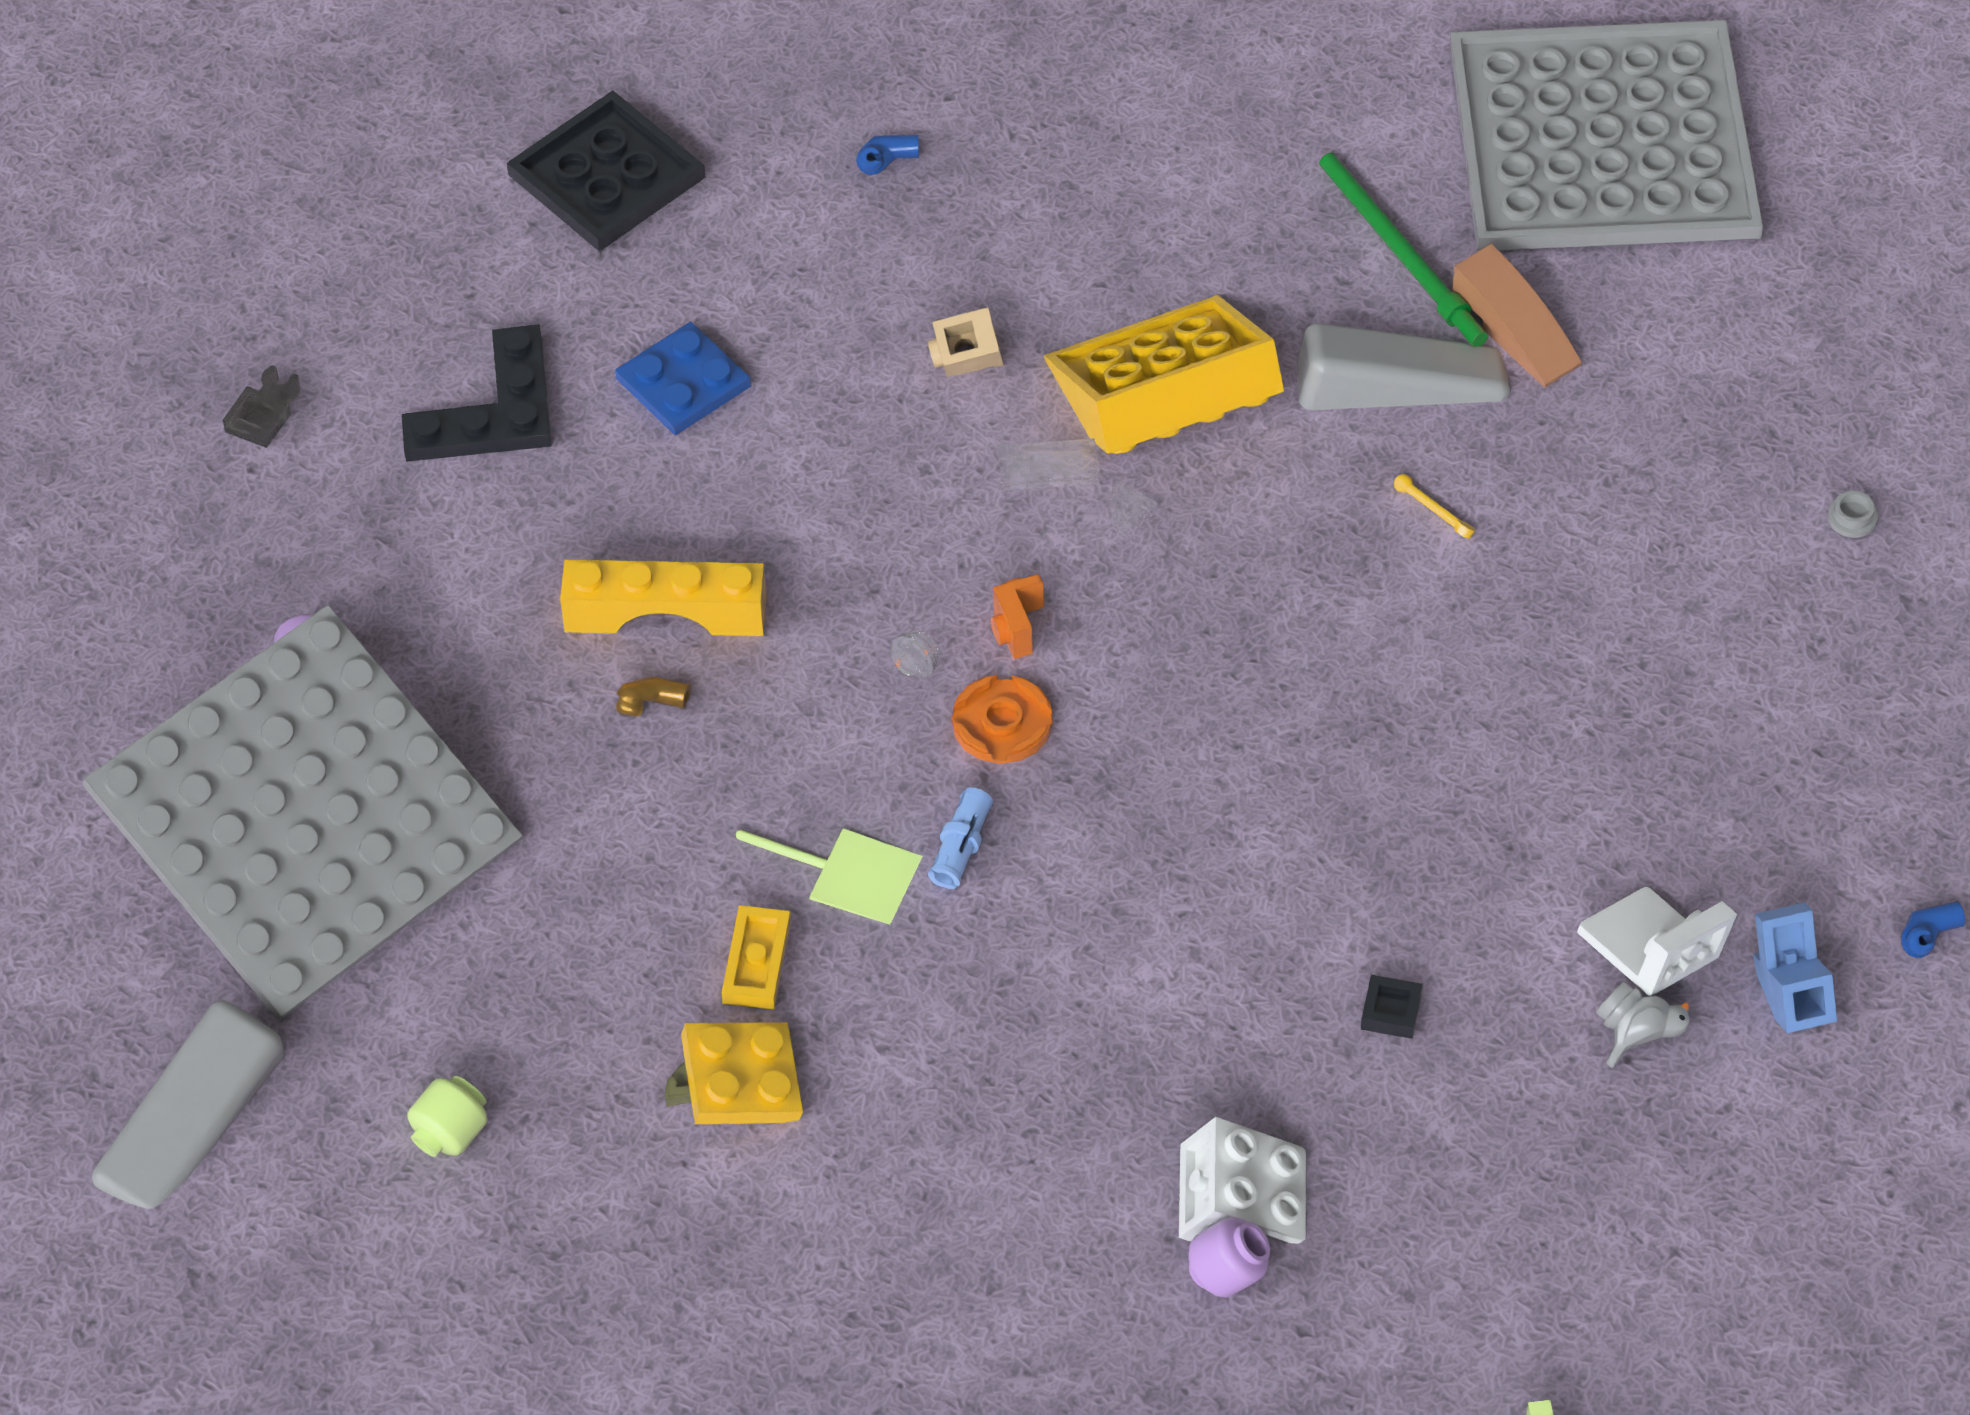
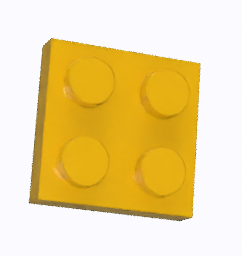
(741, 1073)

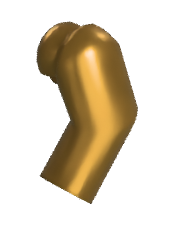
(651, 689)

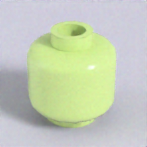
(447, 1116)

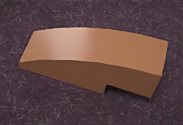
(1515, 315)

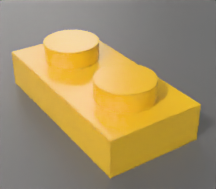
(756, 957)

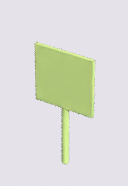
(859, 874)

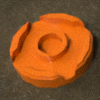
(1000, 733)

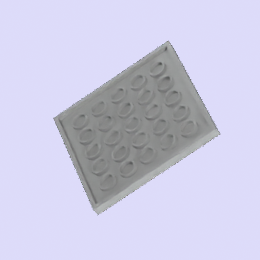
(1604, 135)
(302, 812)

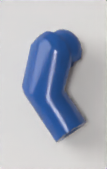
(883, 150)
(1925, 924)

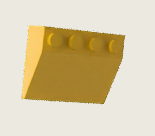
(1167, 373)

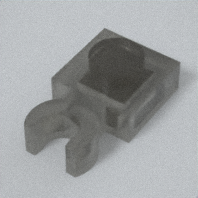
(262, 412)

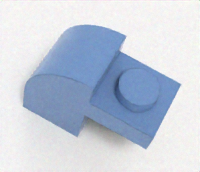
(1789, 971)

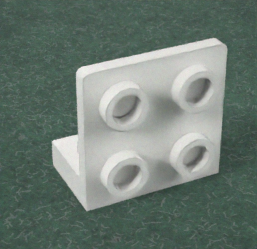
(1656, 942)
(1244, 1176)

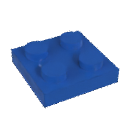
(683, 378)

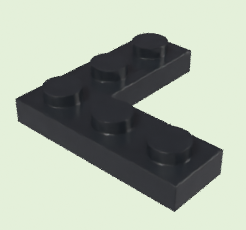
(512, 424)

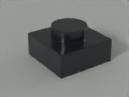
(1391, 1006)

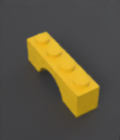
(717, 595)

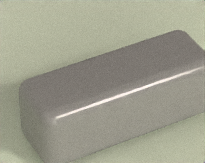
(1385, 369)
(190, 1106)

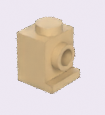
(965, 329)

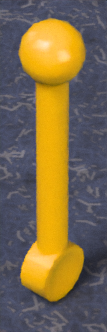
(1404, 483)

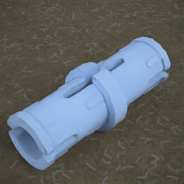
(960, 838)

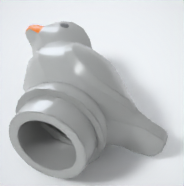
(1640, 1019)

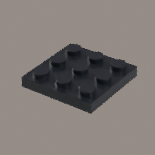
(606, 170)

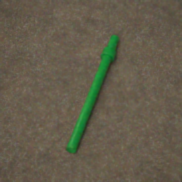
(1450, 304)

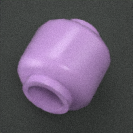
(1229, 1256)

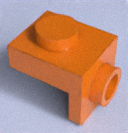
(1010, 619)

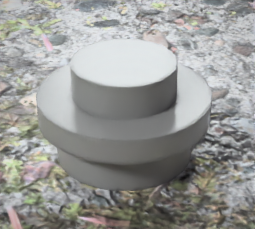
(1853, 514)

